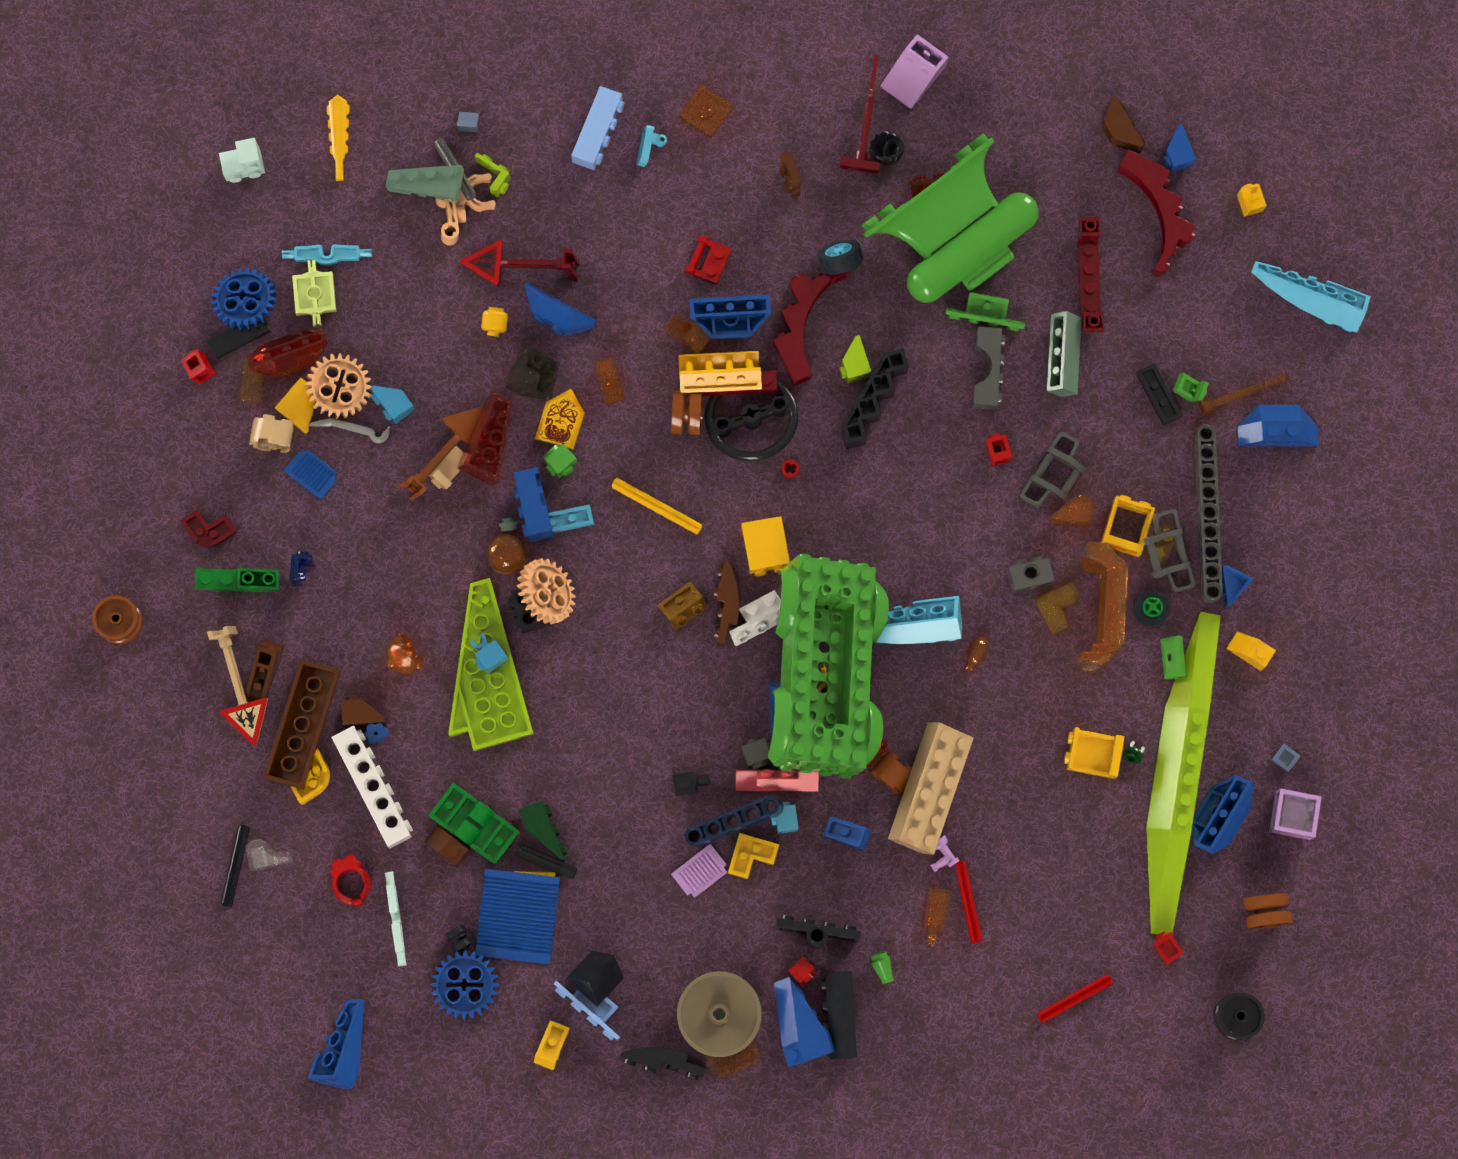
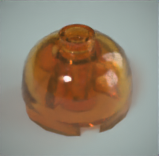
(507, 554)
(402, 655)

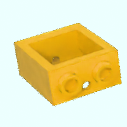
(1121, 544)

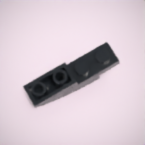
(654, 1057)

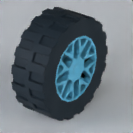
(840, 257)

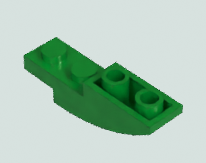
(237, 580)

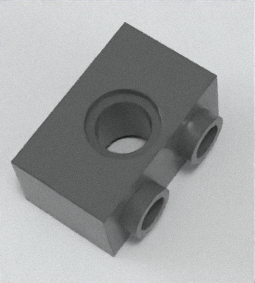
(1041, 568)

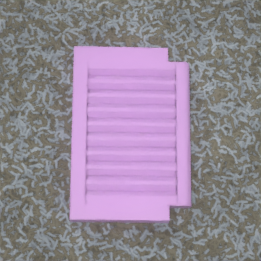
(700, 871)

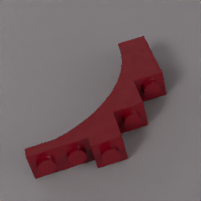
(1153, 182)
(791, 346)

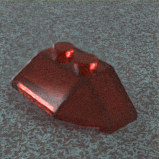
(288, 353)

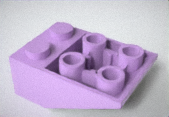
(914, 71)

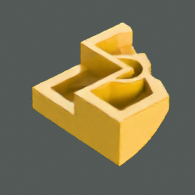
(296, 406)

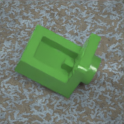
(1190, 388)

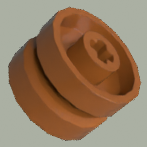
(690, 413)
(126, 628)
(1268, 913)

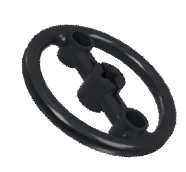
(745, 420)

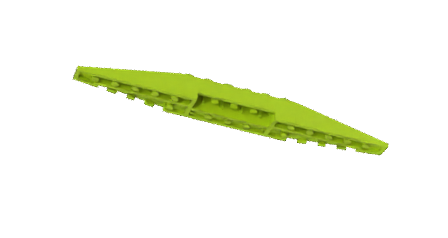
(1179, 773)

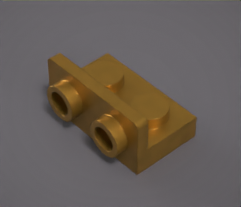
(683, 606)

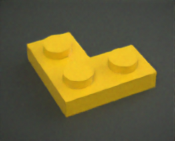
(750, 849)

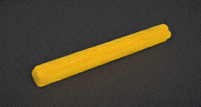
(657, 506)

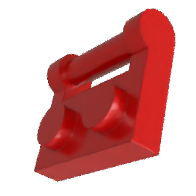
(714, 262)

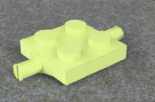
(314, 293)

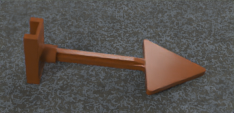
(462, 426)

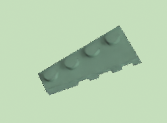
(438, 182)

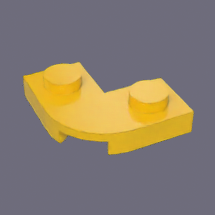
(316, 782)

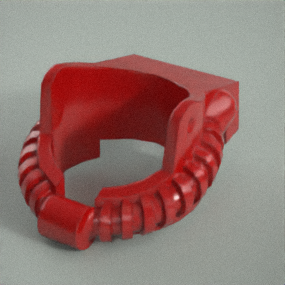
(342, 867)

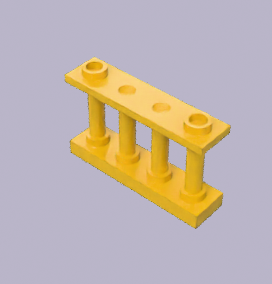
(719, 372)

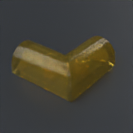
(1051, 606)

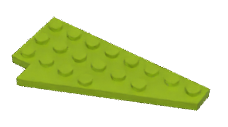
(483, 702)

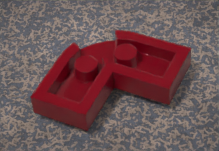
(205, 534)

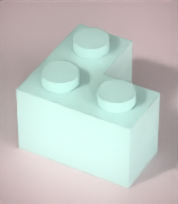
(242, 162)

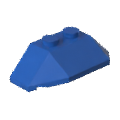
(556, 313)
(730, 316)
(1277, 427)
(1222, 813)

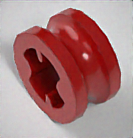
(789, 475)

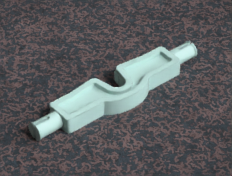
(396, 919)

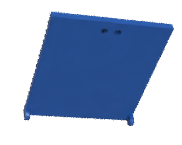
(517, 916)

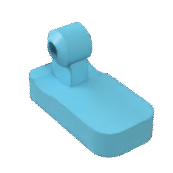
(647, 139)

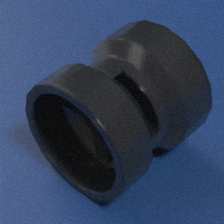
(455, 936)

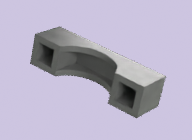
(989, 344)

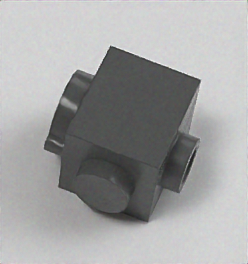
(756, 753)

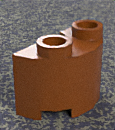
(892, 773)

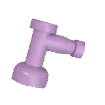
(948, 857)

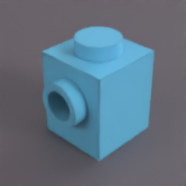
(787, 820)

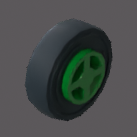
(1157, 602)

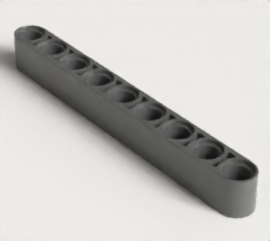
(1212, 505)

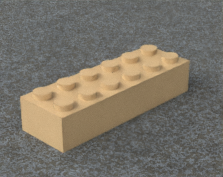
(930, 788)

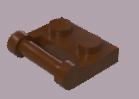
(789, 170)

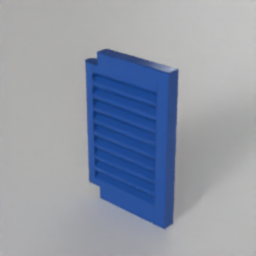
(312, 473)

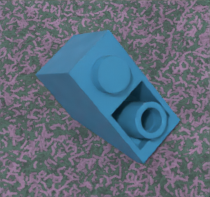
(394, 402)

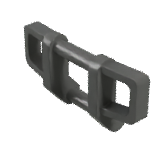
(1051, 489)
(1184, 562)

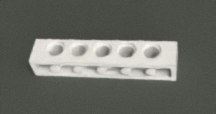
(344, 742)

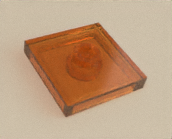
(706, 111)

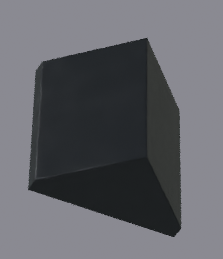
(596, 976)

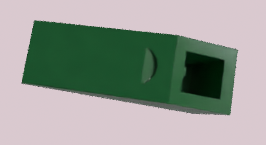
(539, 826)

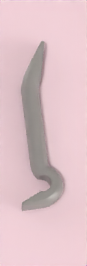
(353, 427)

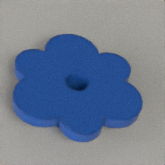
(373, 737)

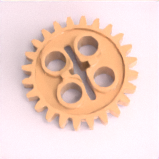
(355, 391)
(546, 591)

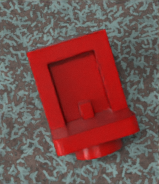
(1167, 947)

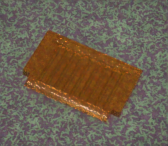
(731, 1064)

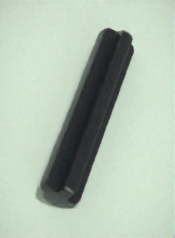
(547, 861)

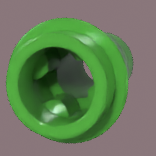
(882, 965)

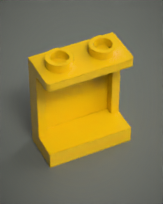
(765, 545)
(1094, 753)

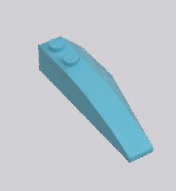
(1326, 301)
(924, 622)

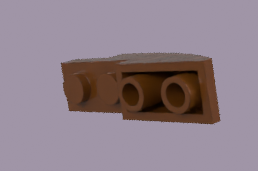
(728, 596)

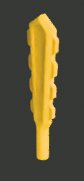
(338, 123)

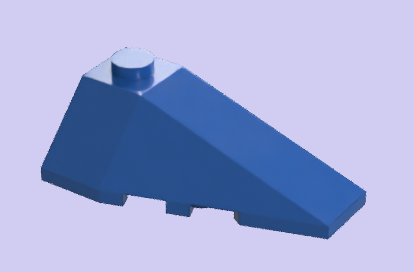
(800, 1030)
(341, 1058)

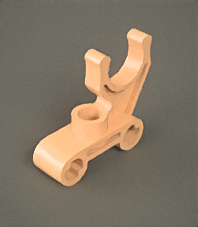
(456, 211)

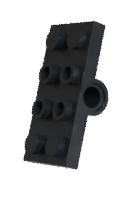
(808, 926)

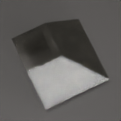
(533, 375)

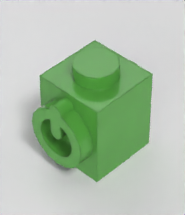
(560, 461)

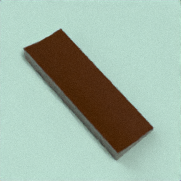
(302, 724)

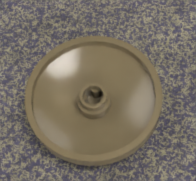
(719, 1014)

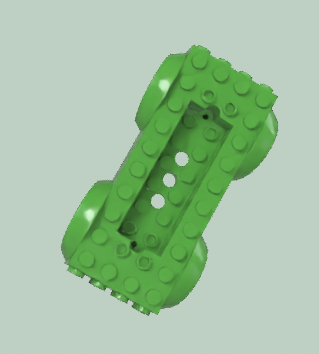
(848, 611)

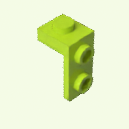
(500, 184)

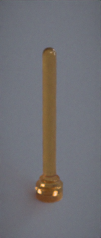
(1210, 404)

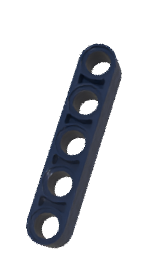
(743, 821)

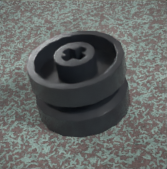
(1226, 1016)

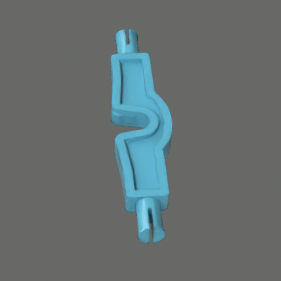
(337, 254)

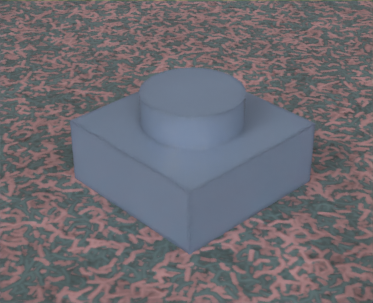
(1285, 758)

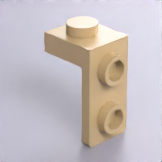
(447, 469)

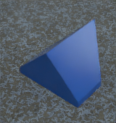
(1233, 584)

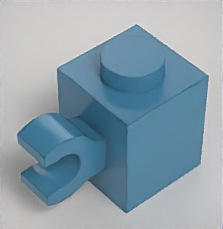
(489, 655)

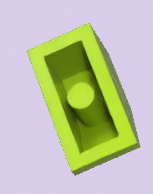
(855, 362)

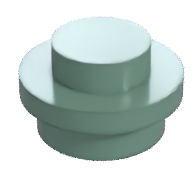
(508, 524)

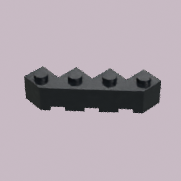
(876, 389)

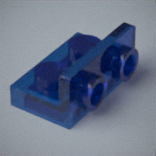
(297, 571)

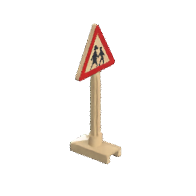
(247, 716)

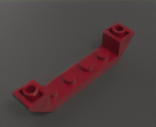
(1089, 274)

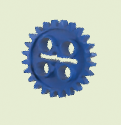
(244, 298)
(464, 1004)

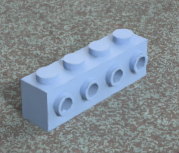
(597, 128)

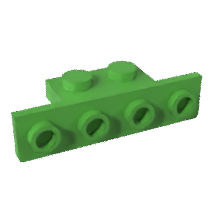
(986, 309)

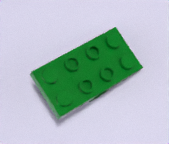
(474, 823)

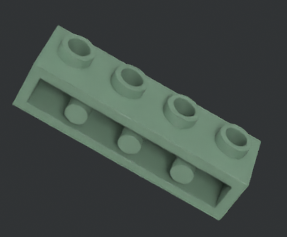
(1064, 354)

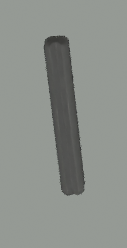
(449, 160)

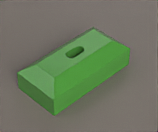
(1174, 666)

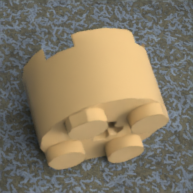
(271, 434)

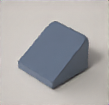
(468, 122)

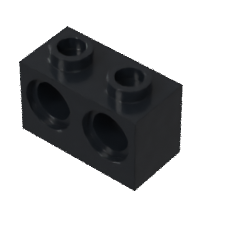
(522, 613)

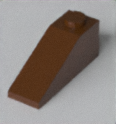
(263, 670)

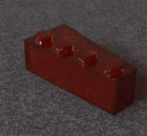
(486, 444)

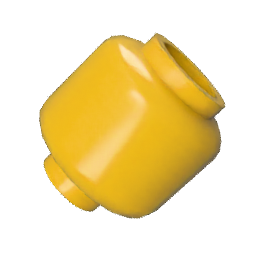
(494, 321)

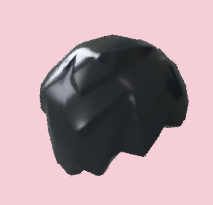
(887, 148)

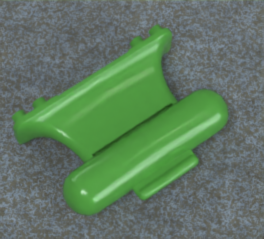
(957, 226)

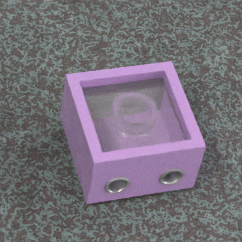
(1295, 814)

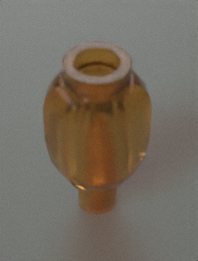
(977, 652)

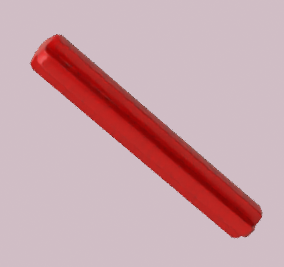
(968, 902)
(1074, 998)

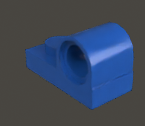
(847, 833)

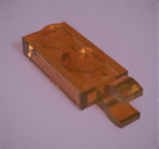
(935, 913)

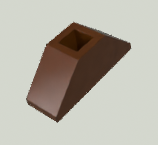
(1120, 128)

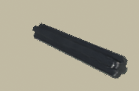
(235, 866)

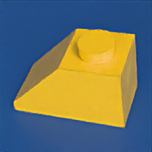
(1251, 650)

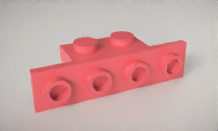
(776, 780)

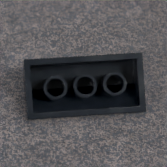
(840, 1013)

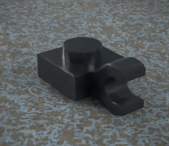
(686, 783)

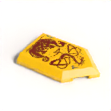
(561, 420)

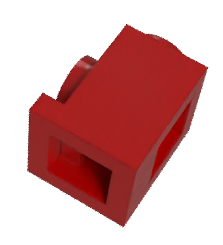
(198, 366)
(998, 441)
(802, 971)

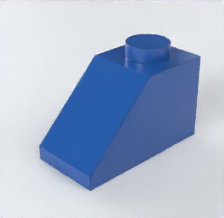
(1179, 152)

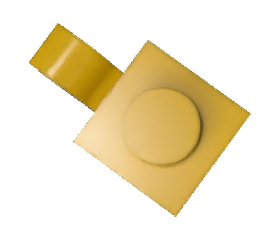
(1251, 199)

